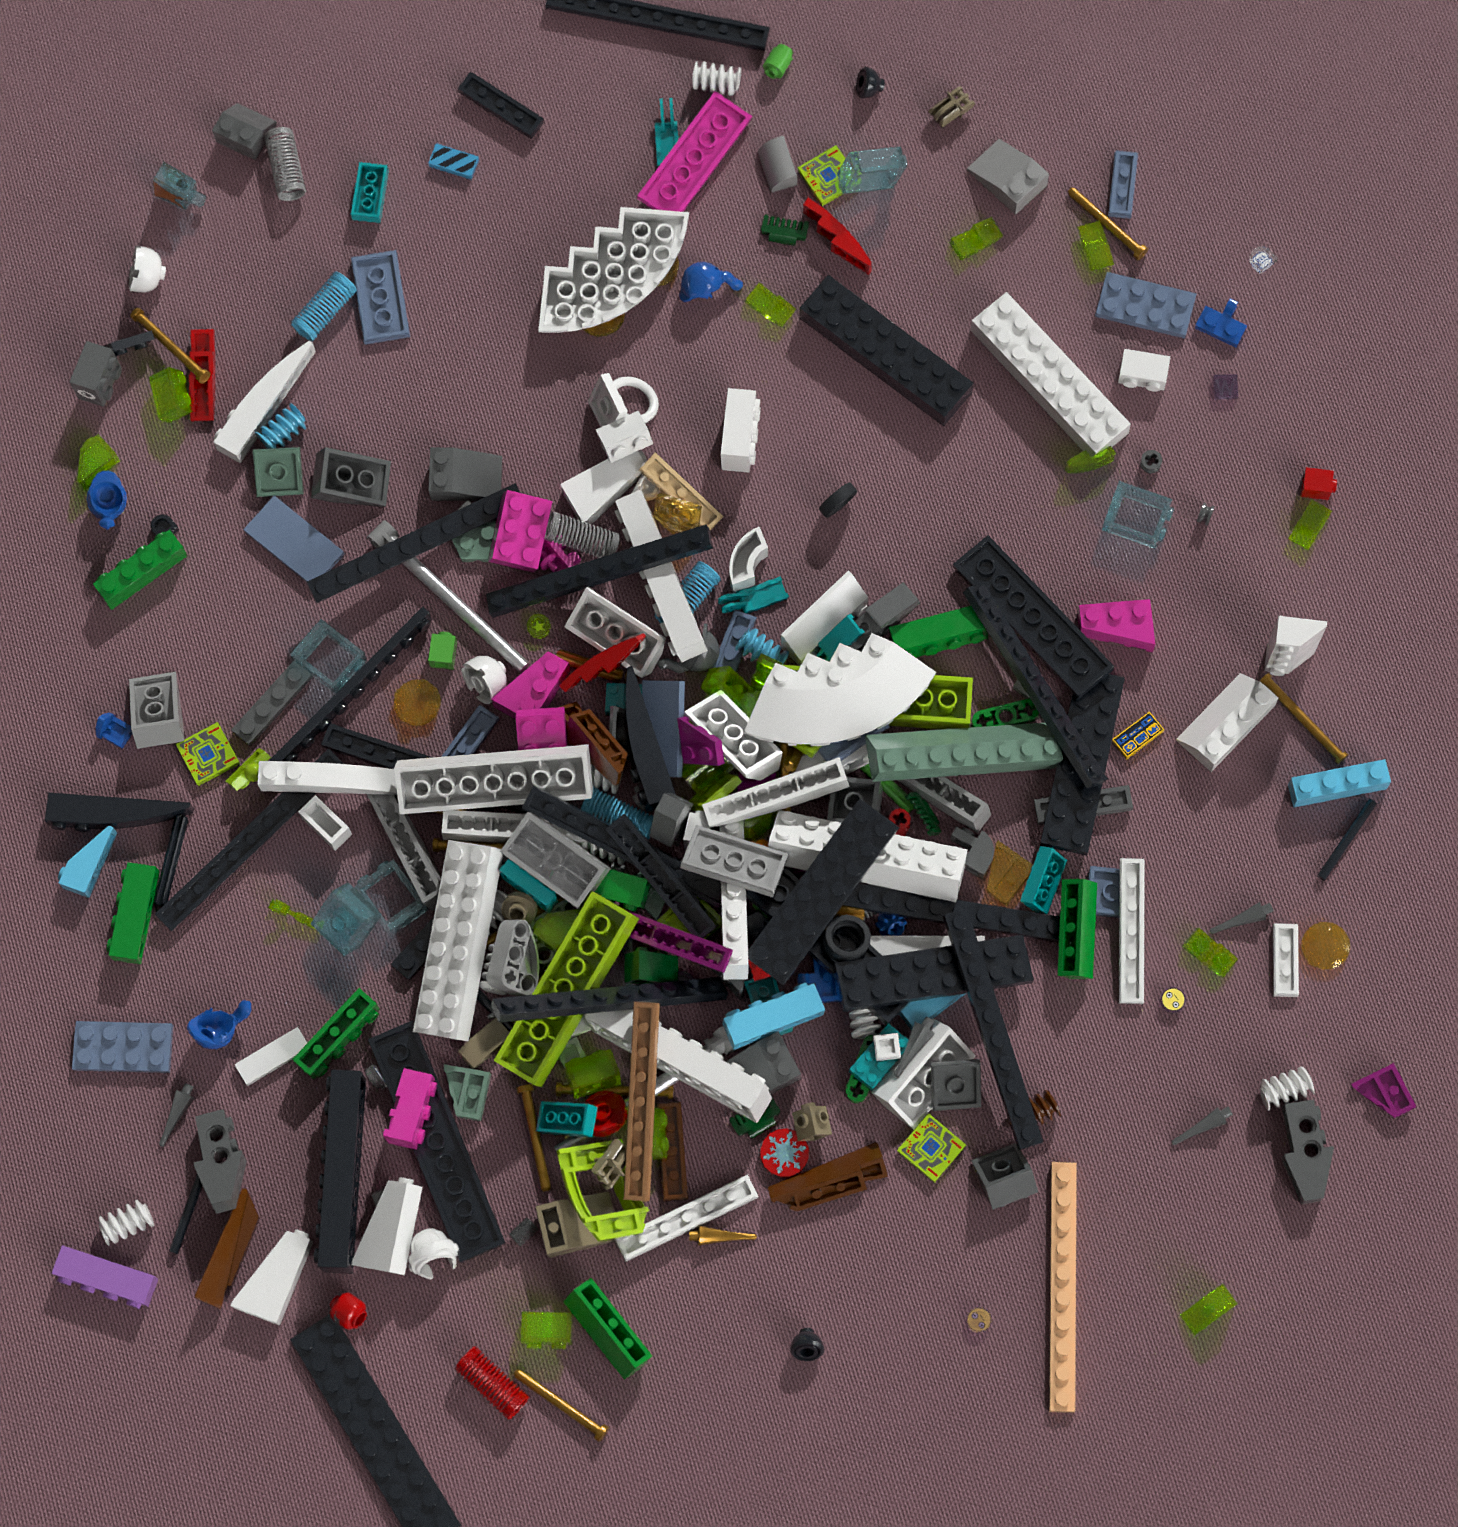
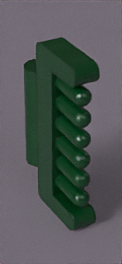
(784, 235)
(926, 813)
(752, 1128)

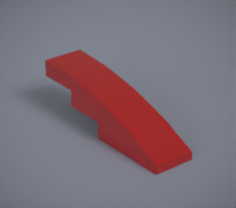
(841, 239)
(202, 394)
(608, 659)

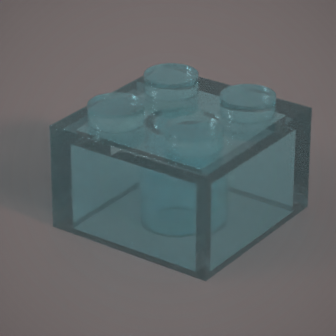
(346, 919)

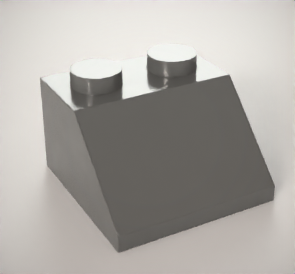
(243, 130)
(1005, 1176)

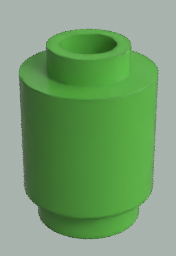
(778, 61)

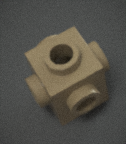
(811, 1122)

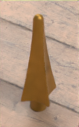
(708, 1235)

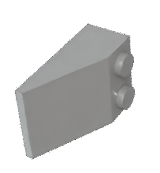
(1009, 175)
(156, 710)

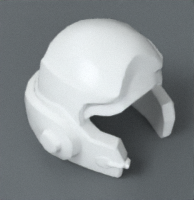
(427, 1246)

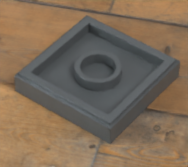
(956, 1084)

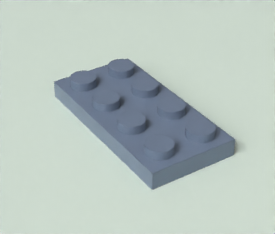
(1145, 305)
(122, 1047)

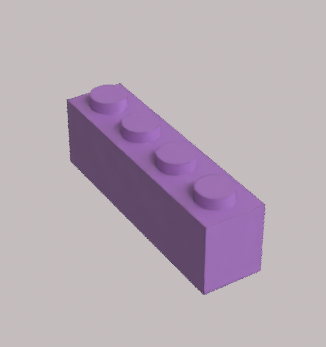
(105, 1276)

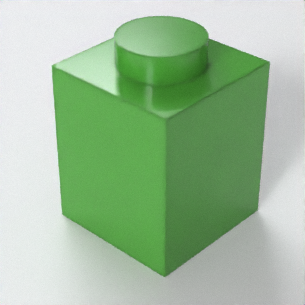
(442, 650)

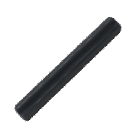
(170, 860)

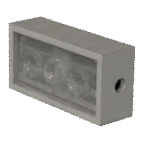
(555, 859)

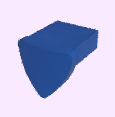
(113, 730)

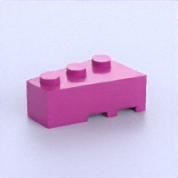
(1119, 622)
(534, 687)
(410, 1109)

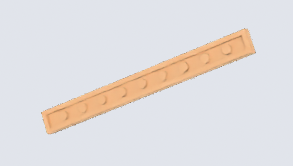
(1063, 1287)

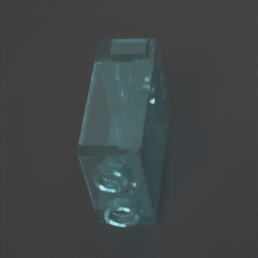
(871, 170)
(1142, 496)
(313, 640)
(405, 916)

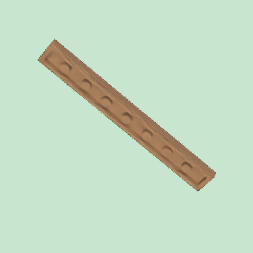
(641, 1101)

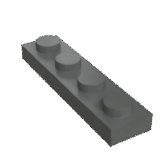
(272, 703)
(1111, 801)

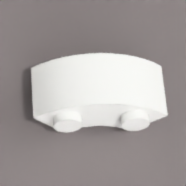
(745, 558)

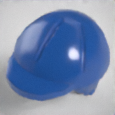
(703, 279)
(106, 498)
(217, 1028)

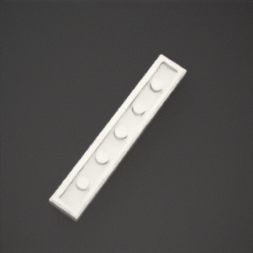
(1131, 931)
(688, 1217)

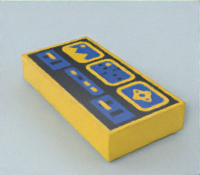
(1138, 735)

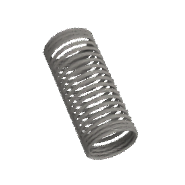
(285, 143)
(610, 542)

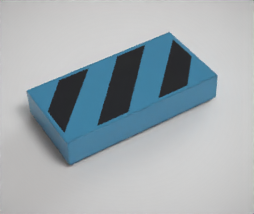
(453, 161)

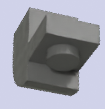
(980, 850)

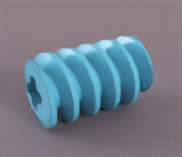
(283, 427)
(756, 646)

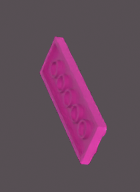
(695, 155)

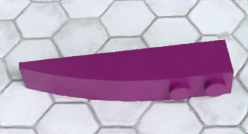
(681, 943)

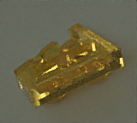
(676, 513)
(1007, 874)

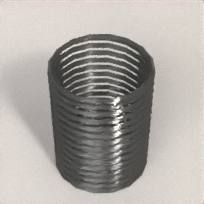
(518, 1231)

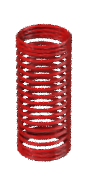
(481, 1367)

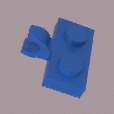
(1221, 324)
(824, 983)

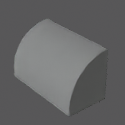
(777, 164)

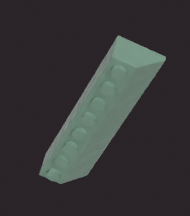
(962, 751)

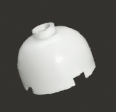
(145, 270)
(485, 676)

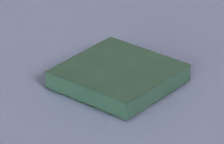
(278, 471)

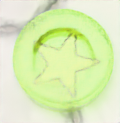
(538, 626)

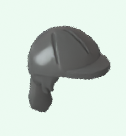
(698, 663)

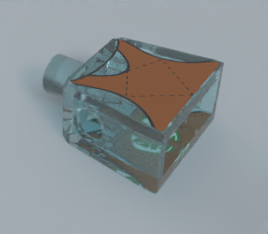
(177, 188)

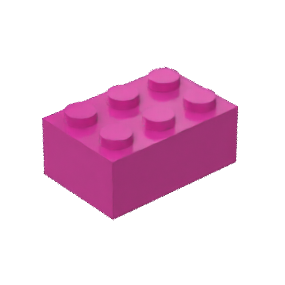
(520, 531)
(541, 728)

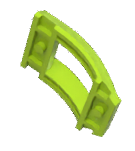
(604, 1226)

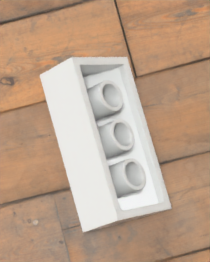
(820, 618)
(606, 624)
(1292, 643)
(725, 720)
(1227, 720)
(910, 1093)

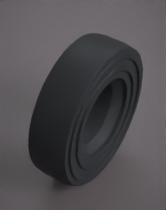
(838, 500)

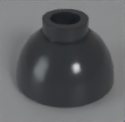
(868, 83)
(807, 1345)

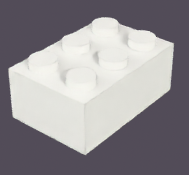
(740, 430)

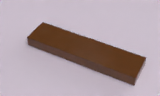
(674, 1166)

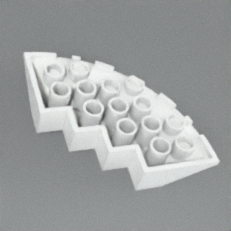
(614, 273)
(838, 697)

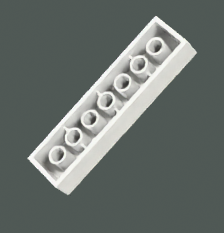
(1049, 376)
(492, 778)
(903, 864)
(458, 940)
(691, 1064)

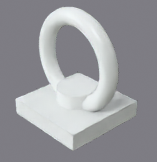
(608, 403)

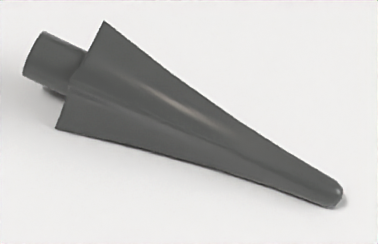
(1253, 914)
(919, 1037)
(180, 1103)
(1212, 1120)

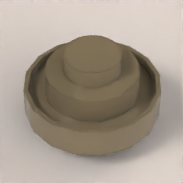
(519, 907)

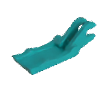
(665, 133)
(755, 597)
(844, 632)

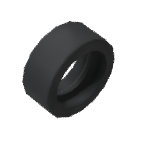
(850, 922)

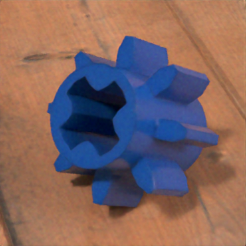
(890, 925)

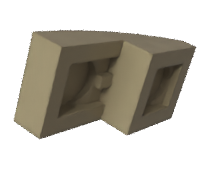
(484, 1043)

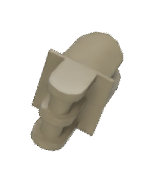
(950, 108)
(610, 1165)

